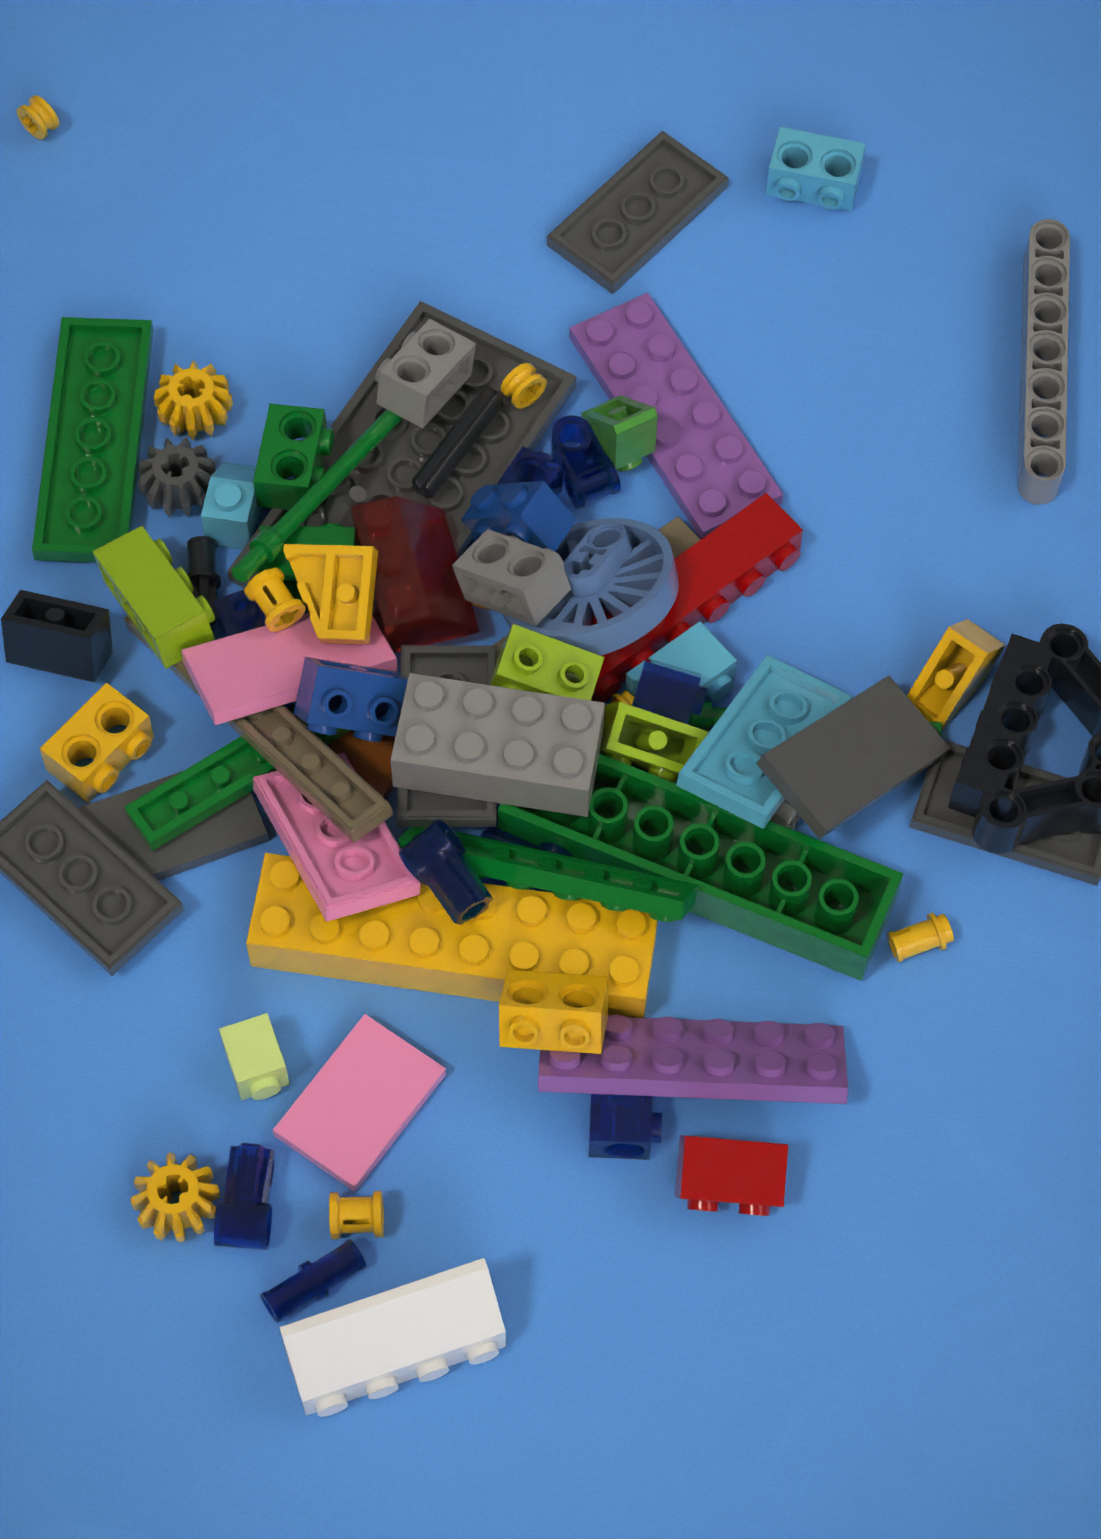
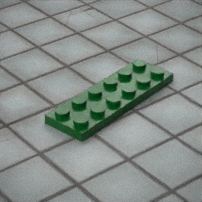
(92, 437)

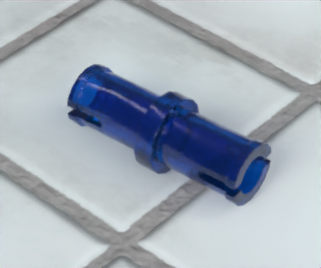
(313, 1280)

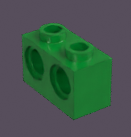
(284, 457)

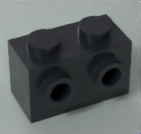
(57, 635)

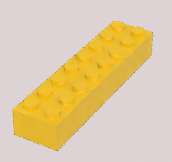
(422, 948)

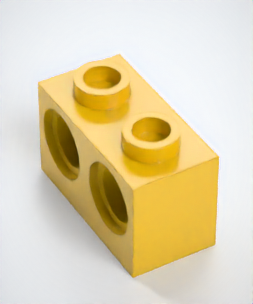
(88, 737)
(553, 1011)

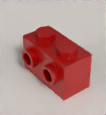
(731, 1173)

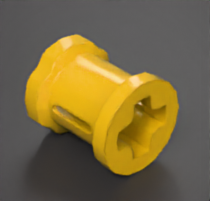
(269, 585)
(356, 1214)

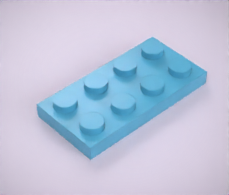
(763, 714)

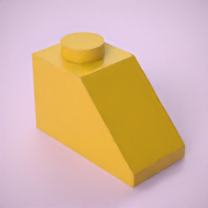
(954, 671)

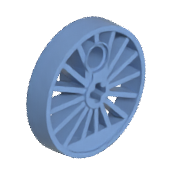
(612, 569)

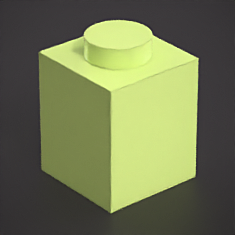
(254, 1057)

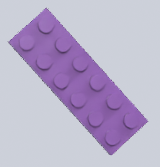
(697, 441)
(706, 1061)

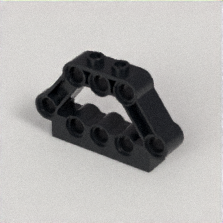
(1043, 809)

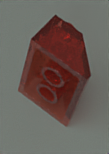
(415, 581)

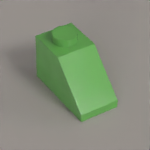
(624, 430)

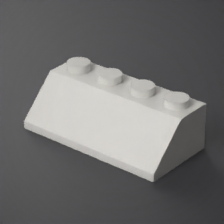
(394, 1338)

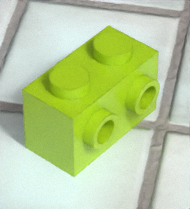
(545, 665)
(648, 740)

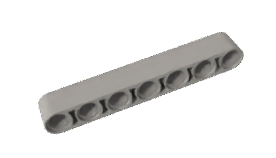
(1046, 300)

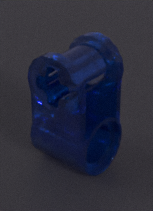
(586, 467)

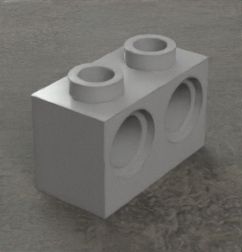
(425, 372)
(512, 577)

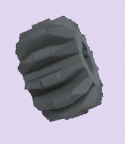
(176, 476)

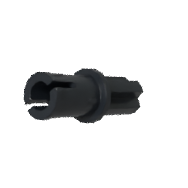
(203, 569)

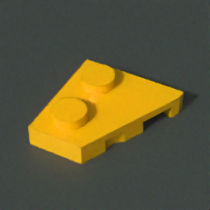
(337, 589)

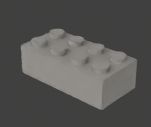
(497, 744)

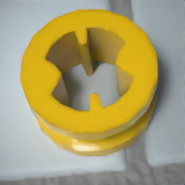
(38, 117)
(523, 385)

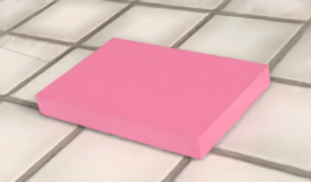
(359, 1102)

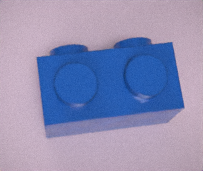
(520, 510)
(350, 698)

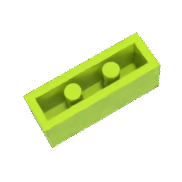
(155, 594)

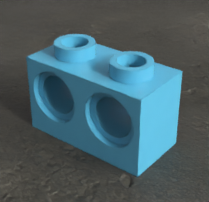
(815, 169)

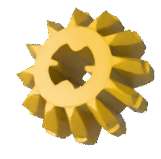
(193, 400)
(192, 1204)

